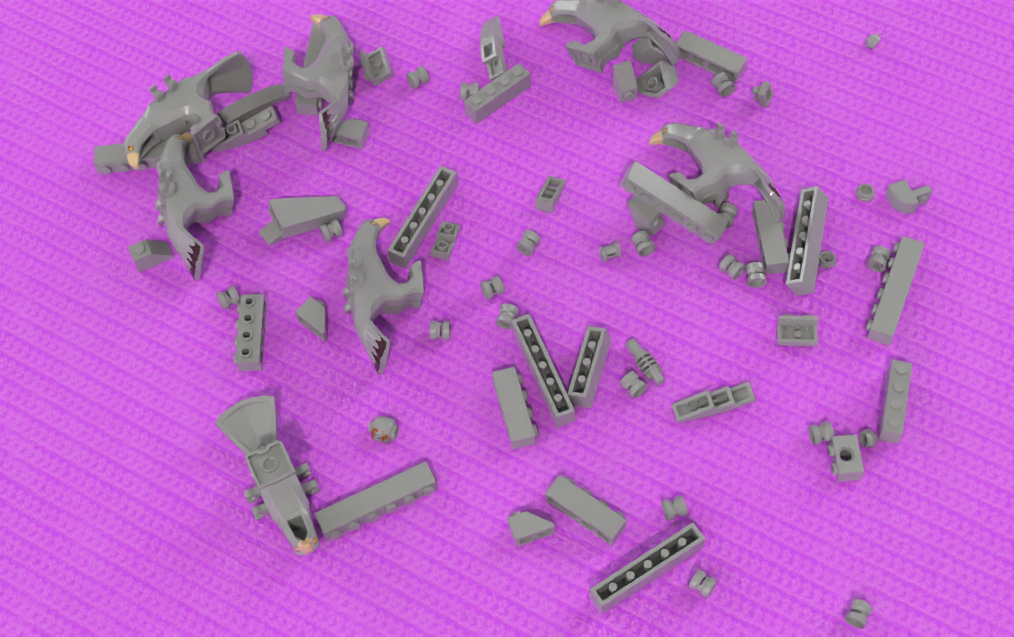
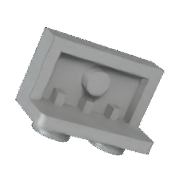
(376, 66)
(797, 330)

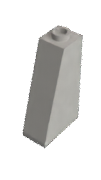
(305, 214)

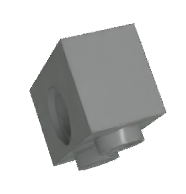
(849, 447)

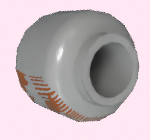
(383, 429)

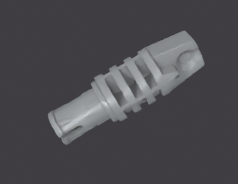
(645, 362)

